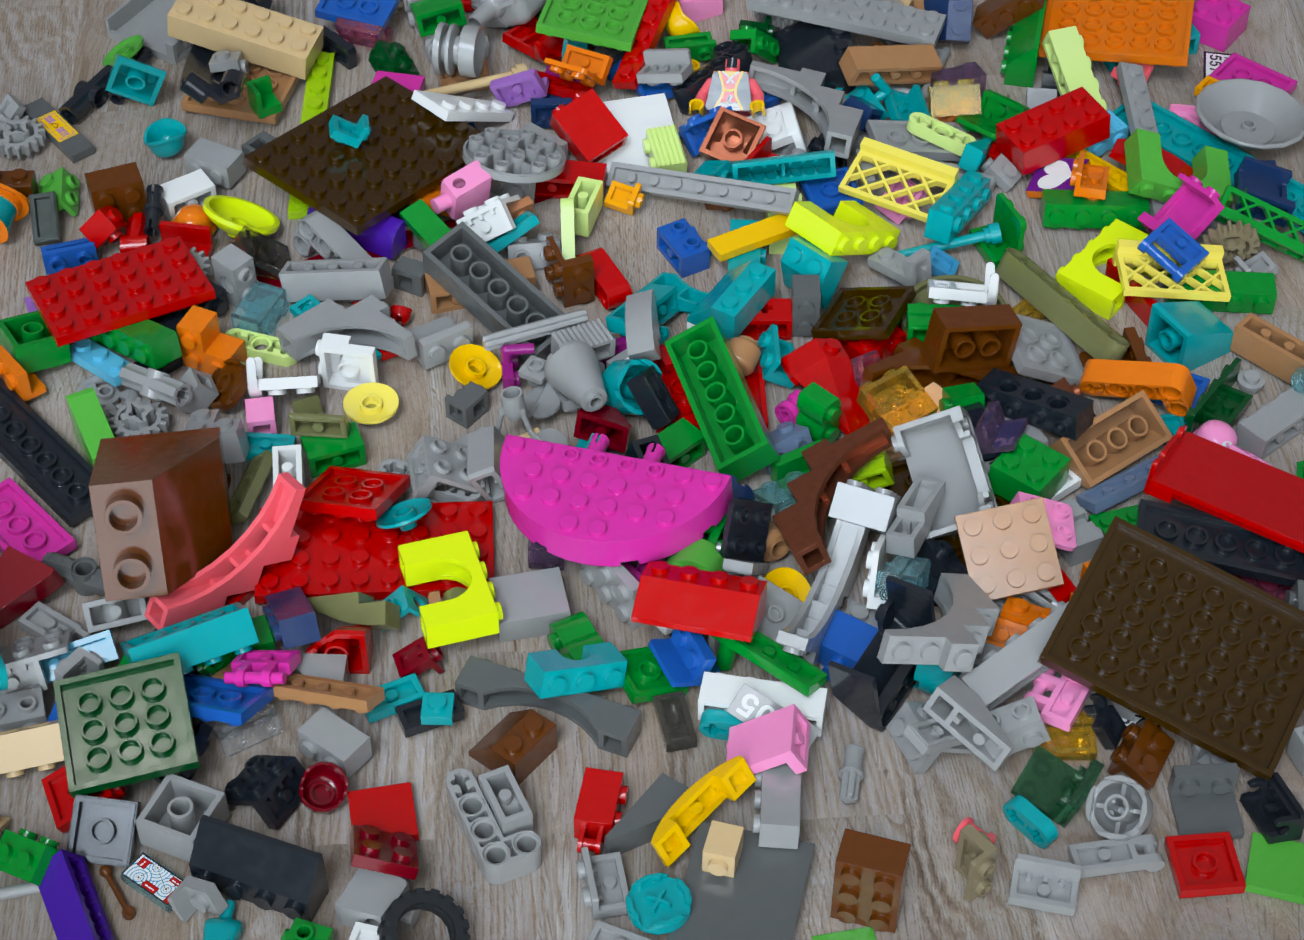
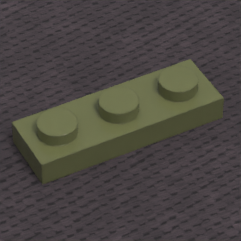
(250, 487)

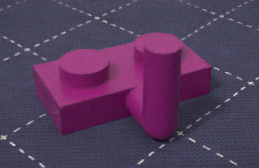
(509, 360)

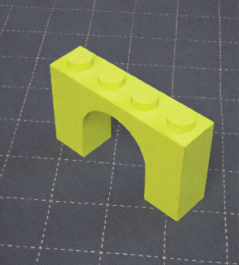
(848, 232)
(1086, 283)
(455, 559)

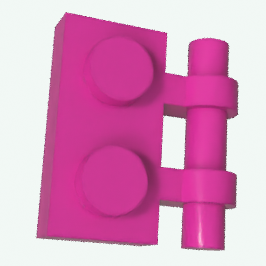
(262, 667)

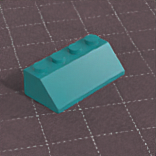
(197, 638)

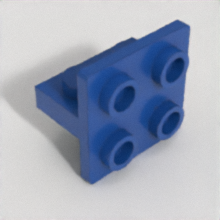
(696, 130)
(684, 658)

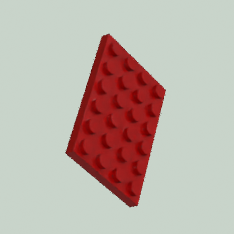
(119, 290)

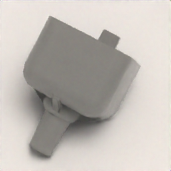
(504, 12)

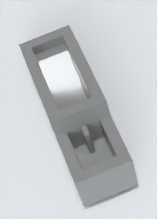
(642, 326)
(914, 516)

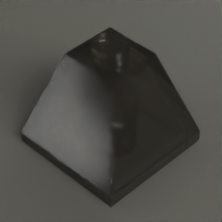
(267, 253)

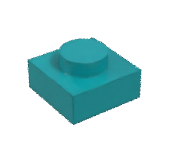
(437, 708)

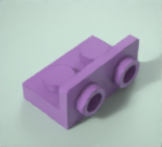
(520, 87)

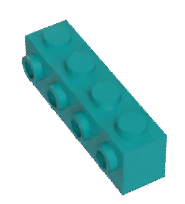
(957, 207)

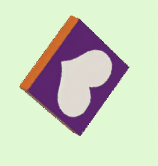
(1052, 176)

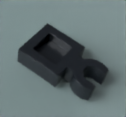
(1107, 721)

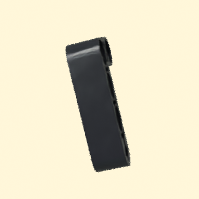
(729, 49)

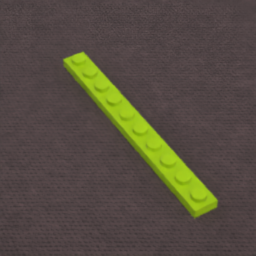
(315, 101)

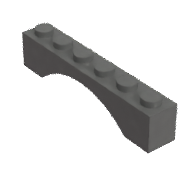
(492, 686)

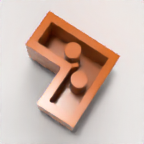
(203, 343)

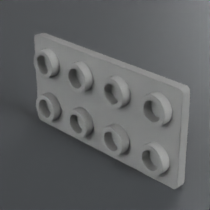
(24, 658)

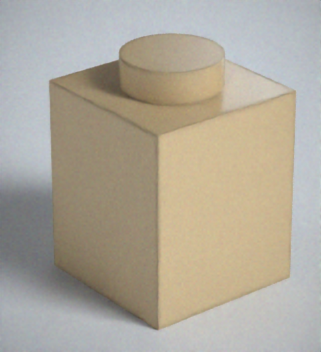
(722, 849)

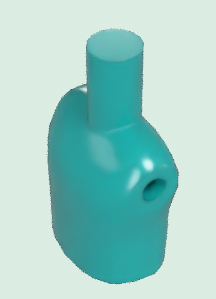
(224, 926)

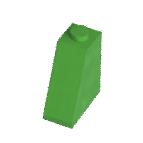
(88, 422)

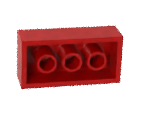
(1052, 130)

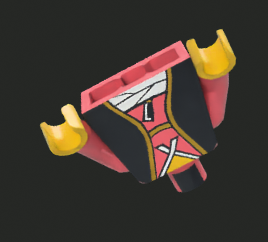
(730, 89)

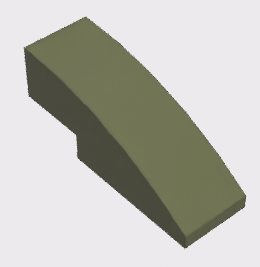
(358, 609)

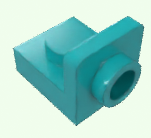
(715, 168)

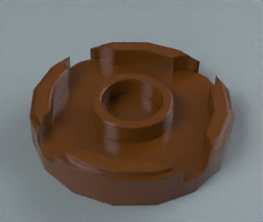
(230, 383)

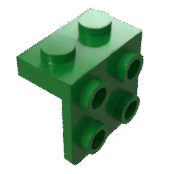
(994, 110)
(1012, 231)

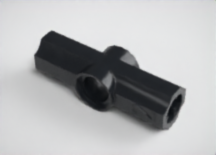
(86, 96)

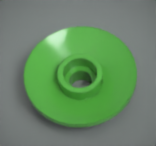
(128, 48)

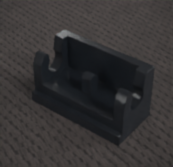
(1274, 809)

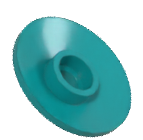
(404, 514)

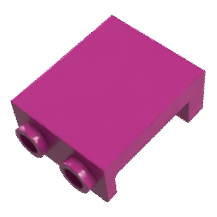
(1189, 207)

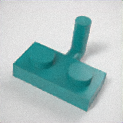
(875, 99)

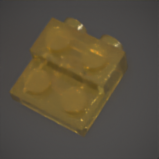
(896, 398)

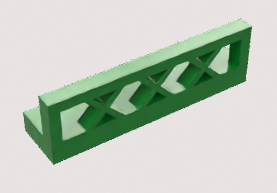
(1267, 235)

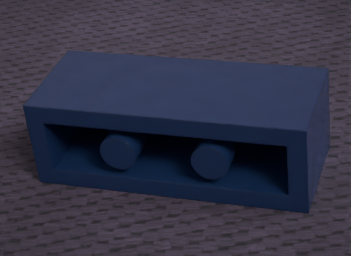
(291, 618)

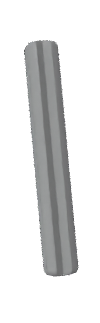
(533, 329)

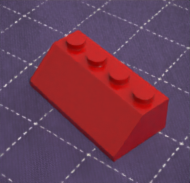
(700, 601)

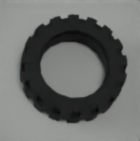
(429, 901)

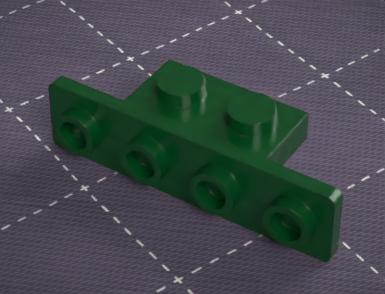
(1221, 401)

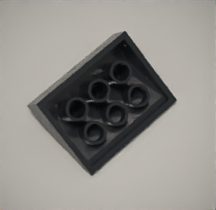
(814, 49)

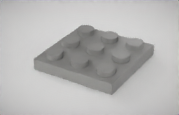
(1045, 352)

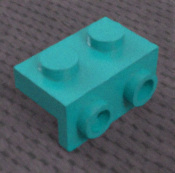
(902, 105)
(772, 351)

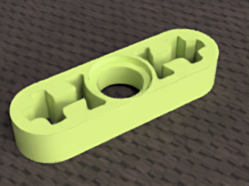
(929, 127)
(567, 228)
(272, 354)

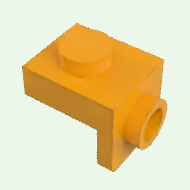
(624, 197)

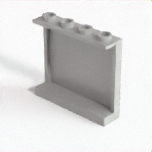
(150, 21)

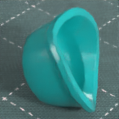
(165, 137)

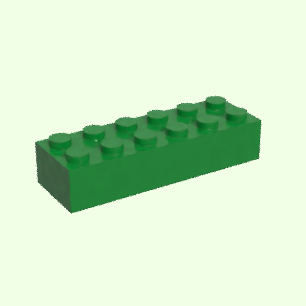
(721, 400)

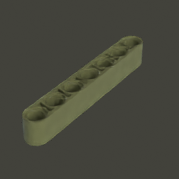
(1061, 306)

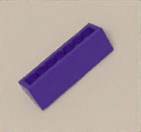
(383, 239)
(73, 899)

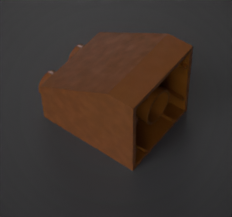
(159, 510)

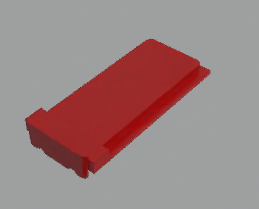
(1230, 487)

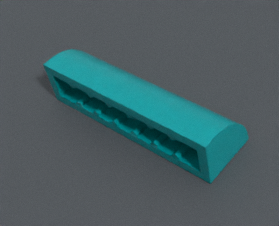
(785, 168)

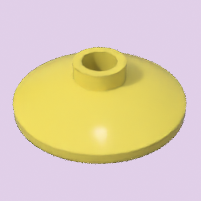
(371, 403)

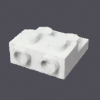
(344, 363)

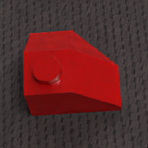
(350, 640)

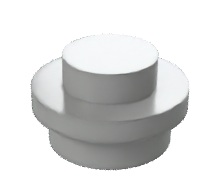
(1250, 381)

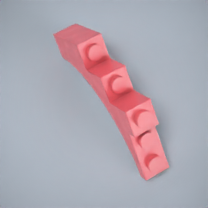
(237, 570)

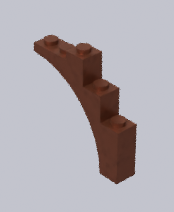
(805, 521)

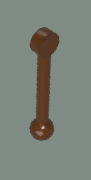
(128, 912)

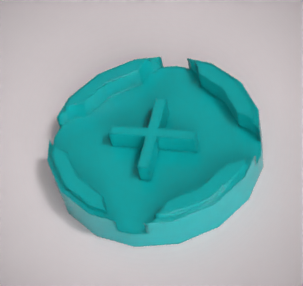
(658, 903)

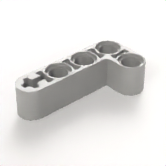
(326, 237)
(482, 824)

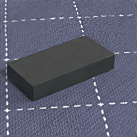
(45, 218)

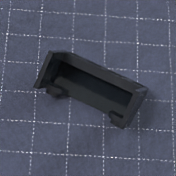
(878, 689)

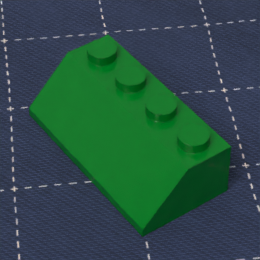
(1023, 50)

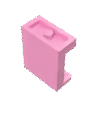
(772, 740)

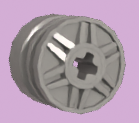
(457, 49)

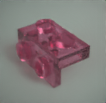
(361, 33)

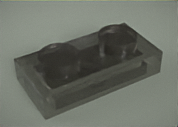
(675, 721)

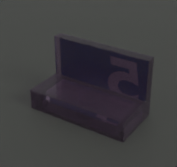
(996, 433)

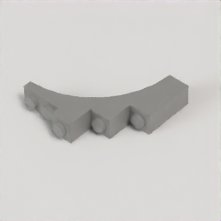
(823, 104)
(827, 593)
(955, 637)

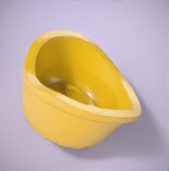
(679, 23)

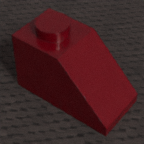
(605, 421)

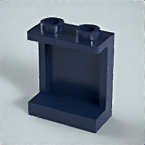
(1265, 183)

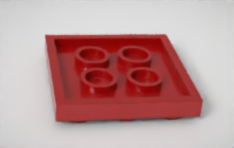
(353, 493)

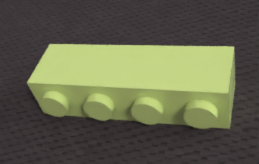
(1069, 62)

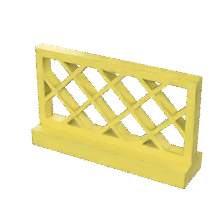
(907, 166)
(1128, 255)

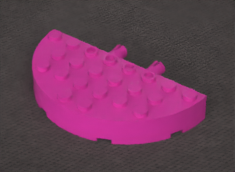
(606, 504)

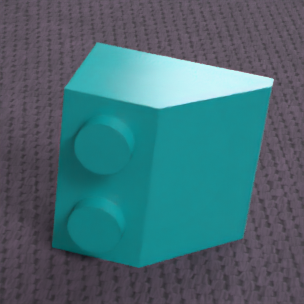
(135, 80)
(807, 259)

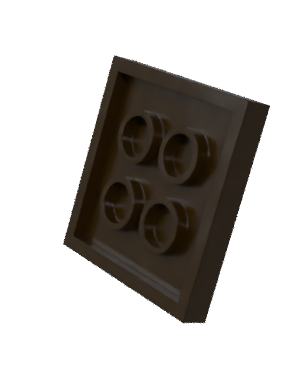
(864, 313)

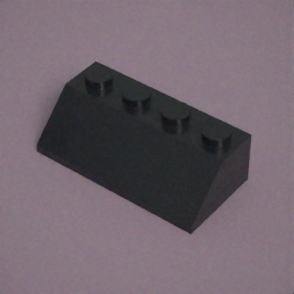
(259, 868)

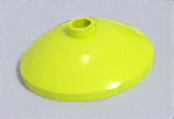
(234, 213)

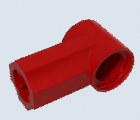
(134, 234)

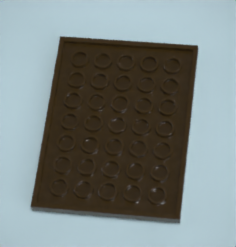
(359, 187)
(1185, 647)

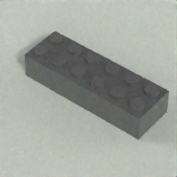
(488, 285)

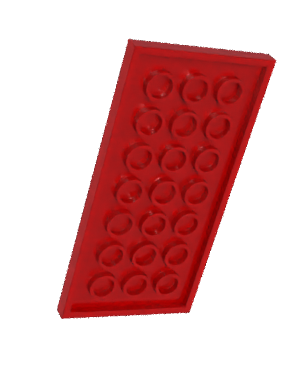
(360, 557)

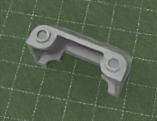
(947, 450)

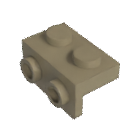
(976, 862)

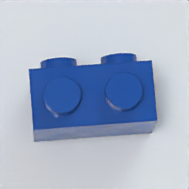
(683, 248)

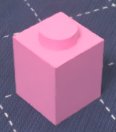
(261, 415)

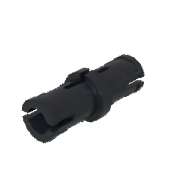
(153, 210)

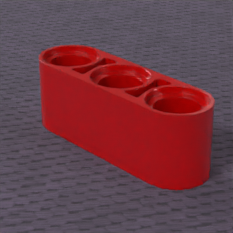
(609, 283)

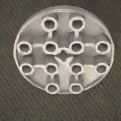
(515, 159)

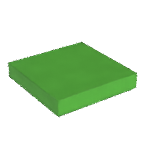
(1275, 869)

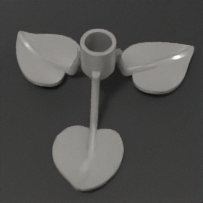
(537, 403)

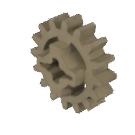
(1233, 240)

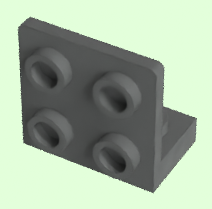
(1205, 799)

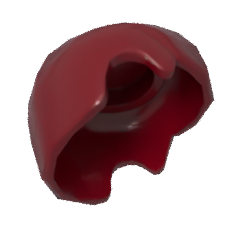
(323, 787)

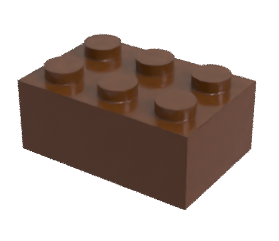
(971, 338)
(870, 880)

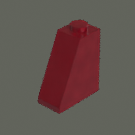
(23, 584)

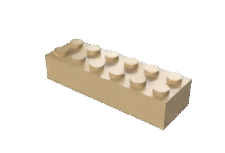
(260, 33)

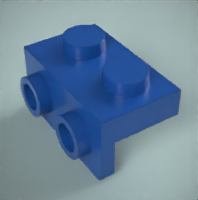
(68, 255)

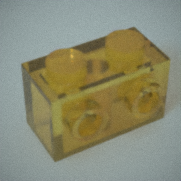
(954, 99)

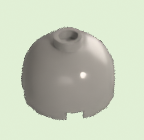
(1119, 808)

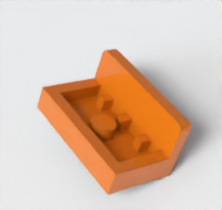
(1089, 180)
(16, 378)

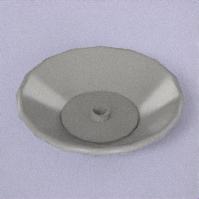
(1251, 114)

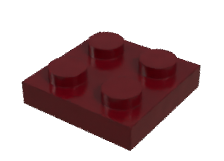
(383, 851)

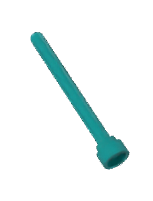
(988, 234)

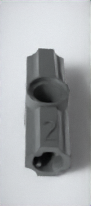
(79, 573)

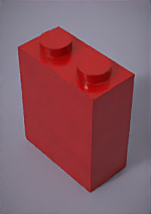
(588, 127)

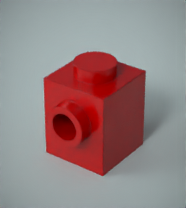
(104, 226)

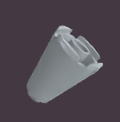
(577, 375)

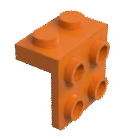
(582, 65)

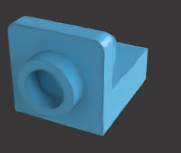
(942, 262)

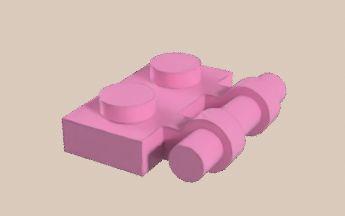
(1064, 703)

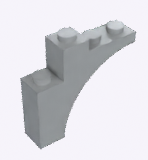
(366, 323)

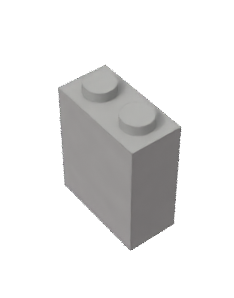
(530, 603)

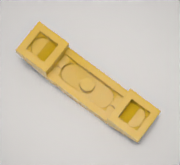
(696, 804)

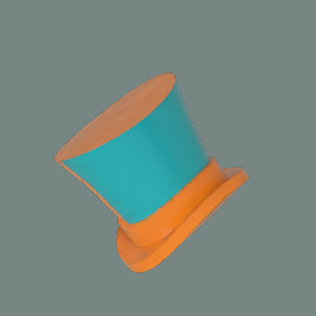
(12, 208)

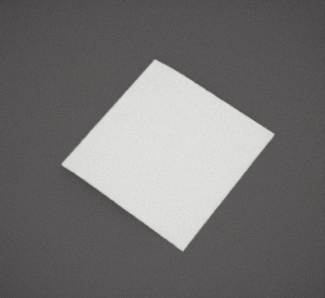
(636, 117)

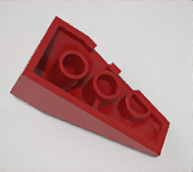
(829, 367)

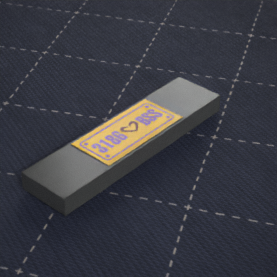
(59, 130)

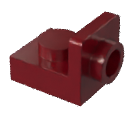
(418, 658)

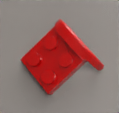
(534, 44)

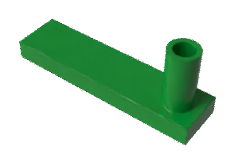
(771, 658)

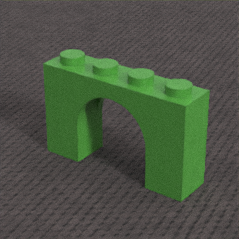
(1152, 179)

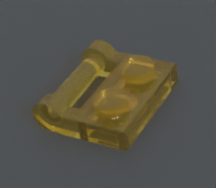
(1072, 745)

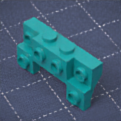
(671, 297)

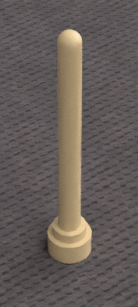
(476, 83)

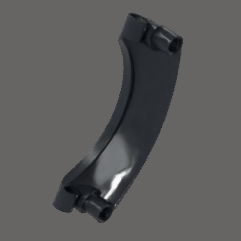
(220, 86)

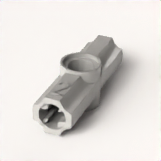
(156, 384)

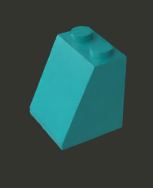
(1186, 334)

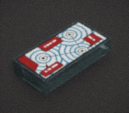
(151, 880)

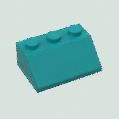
(737, 297)

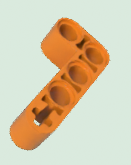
(1125, 378)

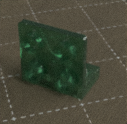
(1055, 785)

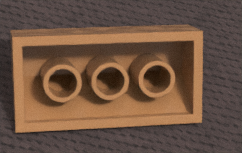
(1115, 440)

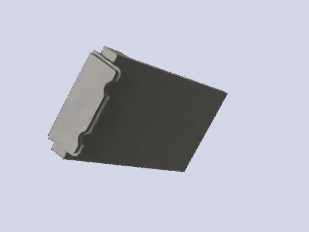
(753, 905)

